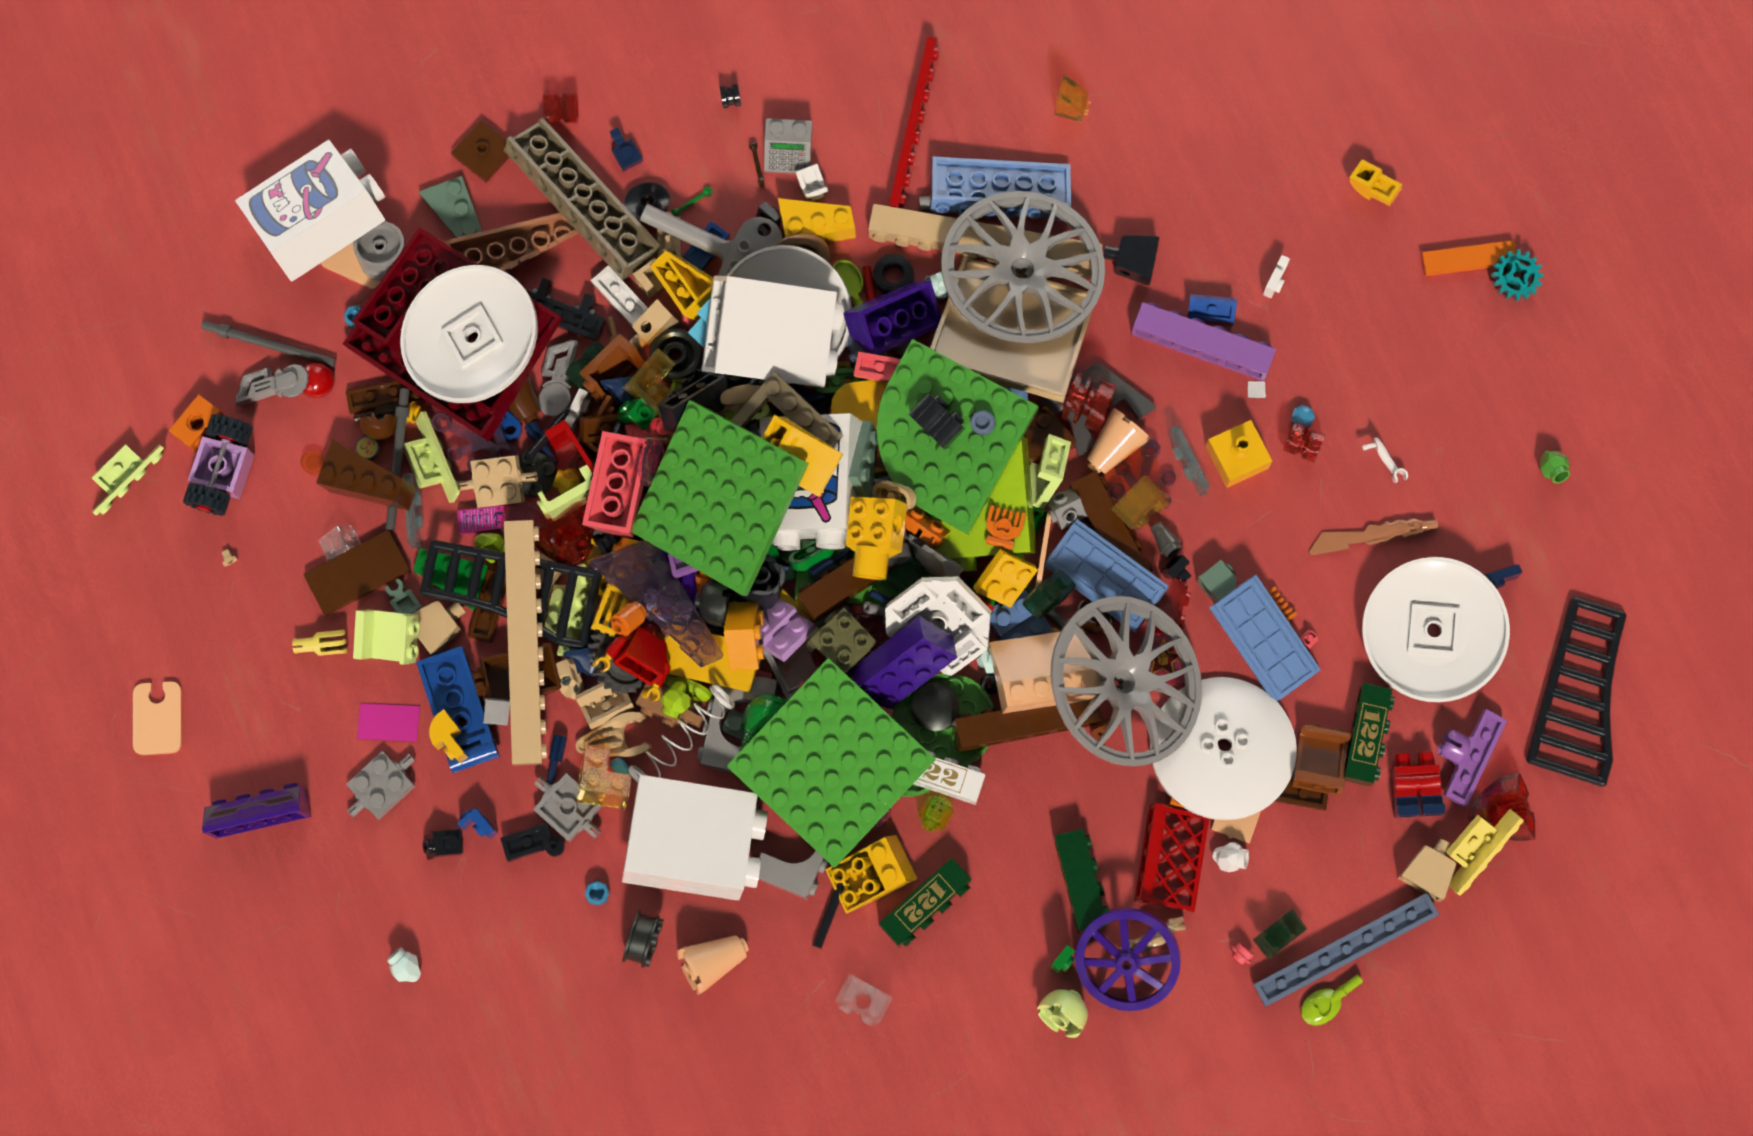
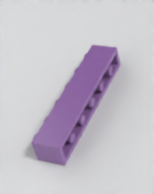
(1203, 341)

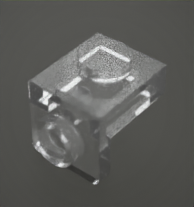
(338, 541)

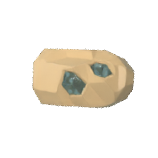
(570, 681)

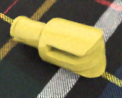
(319, 643)

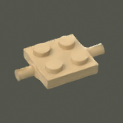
(498, 481)

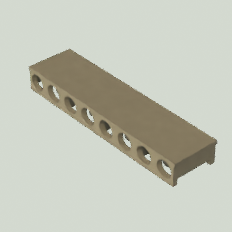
(582, 199)

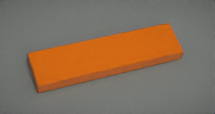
(1465, 258)

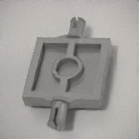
(380, 785)
(562, 810)

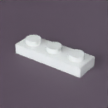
(619, 295)

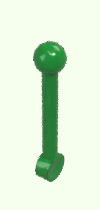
(707, 191)

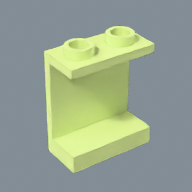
(386, 636)

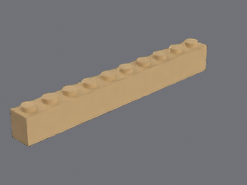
(930, 231)
(523, 643)

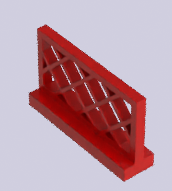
(1151, 853)

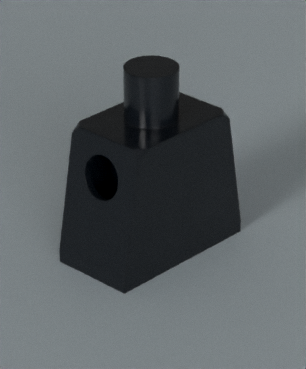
(1134, 257)

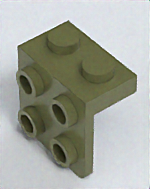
(841, 640)

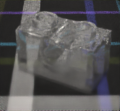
(852, 990)

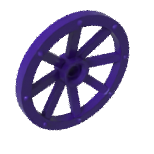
(1130, 955)

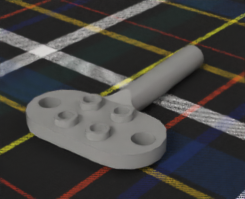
(730, 252)

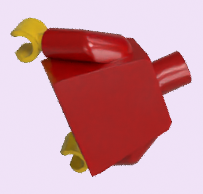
(641, 656)

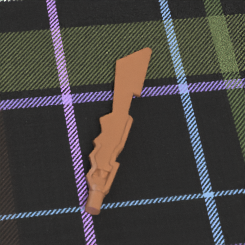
(1373, 534)

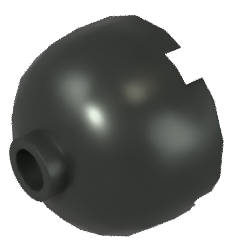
(714, 602)

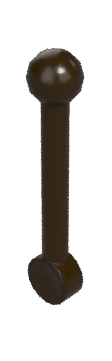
(753, 147)

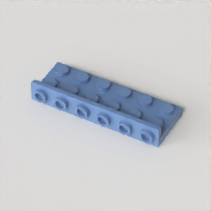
(964, 181)

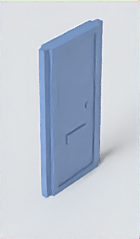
(1104, 570)
(1264, 638)

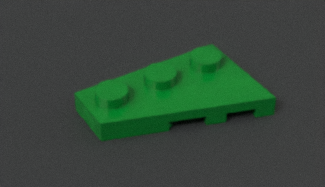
(441, 571)

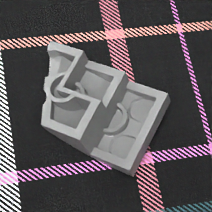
(932, 560)

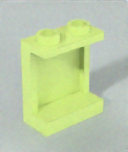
(1050, 472)
(569, 500)

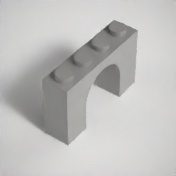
(717, 750)
(793, 878)

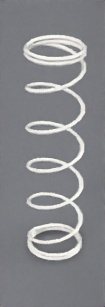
(715, 690)

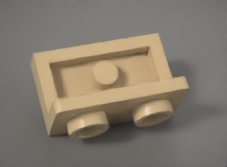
(602, 705)

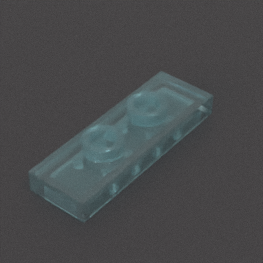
(1184, 453)
(414, 520)

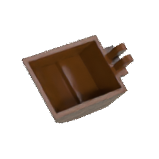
(493, 675)

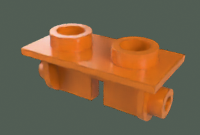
(932, 530)

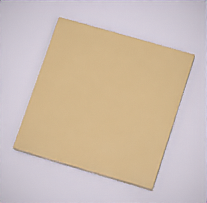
(1028, 367)

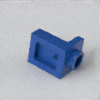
(481, 826)

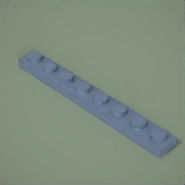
(1345, 950)

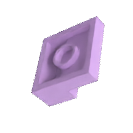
(784, 630)

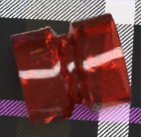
(560, 108)
(1304, 442)

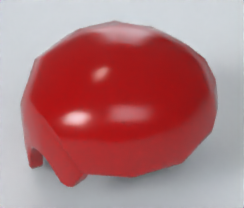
(320, 380)

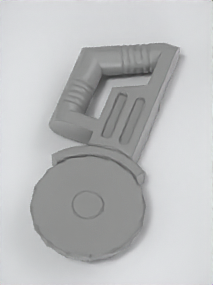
(285, 382)
(556, 395)

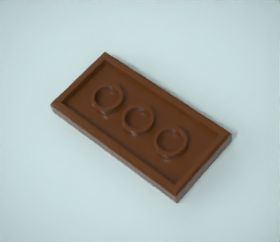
(356, 573)

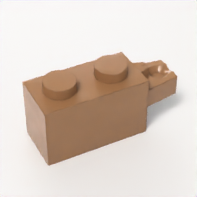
(652, 708)

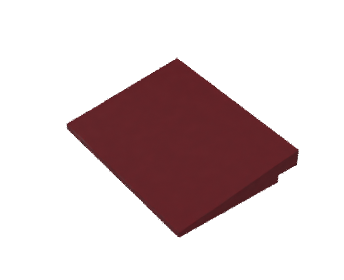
(382, 316)

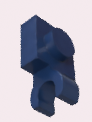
(625, 152)

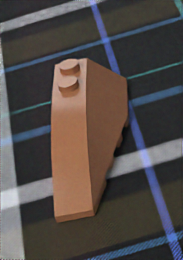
(514, 243)

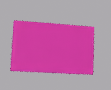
(388, 722)

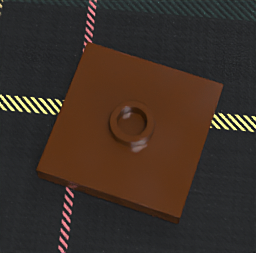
(482, 151)

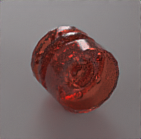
(1088, 401)

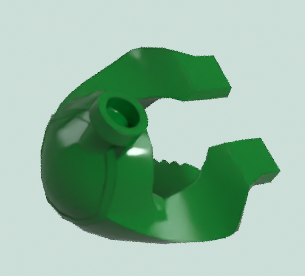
(758, 713)

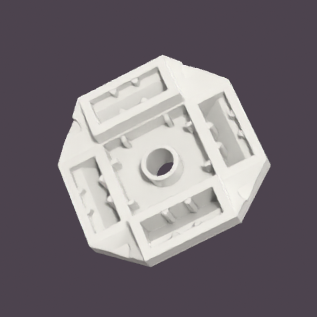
(952, 601)

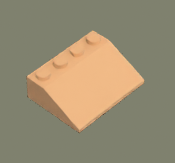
(1024, 671)

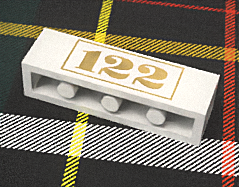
(953, 780)

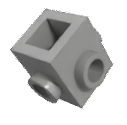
(1066, 508)

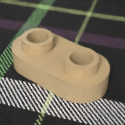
(895, 491)

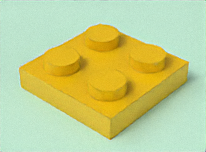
(1005, 578)

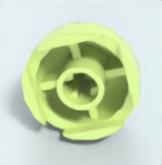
(1065, 1011)

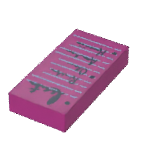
(480, 519)

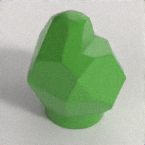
(1555, 466)

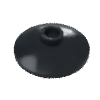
(646, 194)

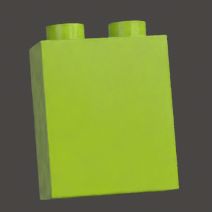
(1012, 493)

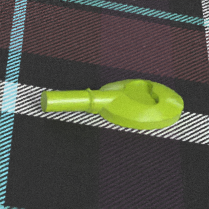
(852, 279)
(693, 689)
(1325, 1003)

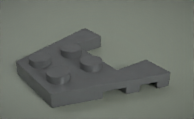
(1135, 401)

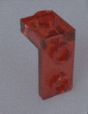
(1183, 601)

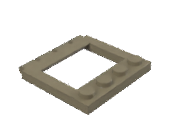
(791, 405)

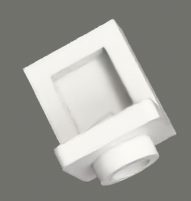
(811, 182)

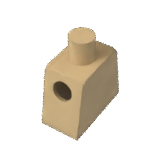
(652, 323)
(438, 626)
(1430, 871)

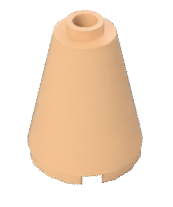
(1115, 442)
(711, 960)

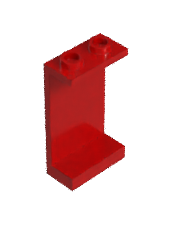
(562, 435)

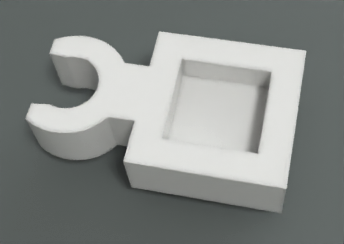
(1275, 282)
(580, 405)

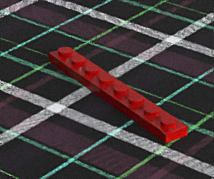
(916, 116)

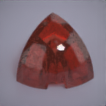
(566, 538)
(1499, 797)

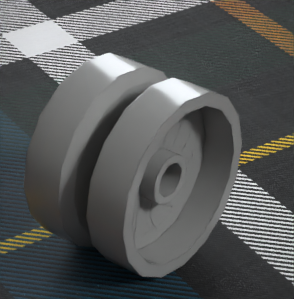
(379, 249)

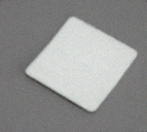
(1256, 389)

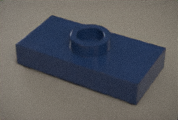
(1503, 575)

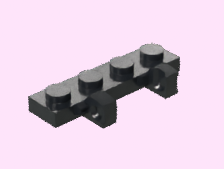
(577, 319)

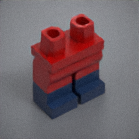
(1416, 788)

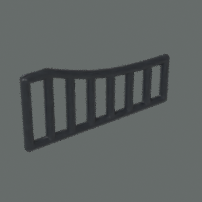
(493, 606)
(1605, 683)

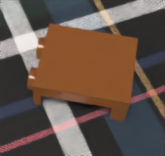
(612, 362)
(1321, 759)

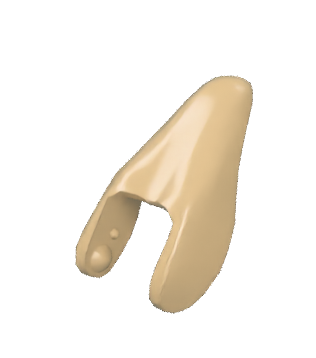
(736, 398)
(612, 736)

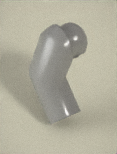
(875, 609)

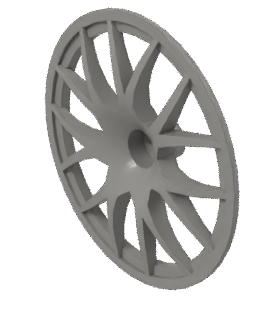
(1023, 258)
(1132, 678)

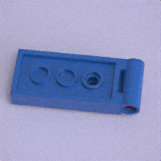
(451, 687)

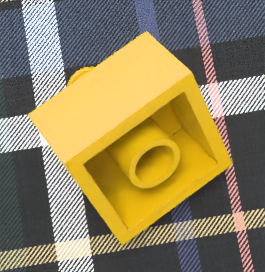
(1238, 453)

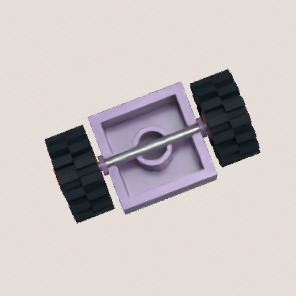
(220, 465)

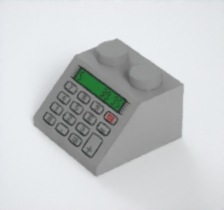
(787, 145)

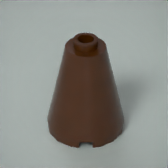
(526, 405)

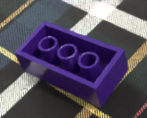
(904, 662)

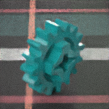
(1520, 284)

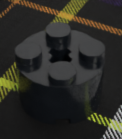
(767, 585)

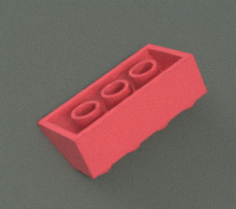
(615, 486)

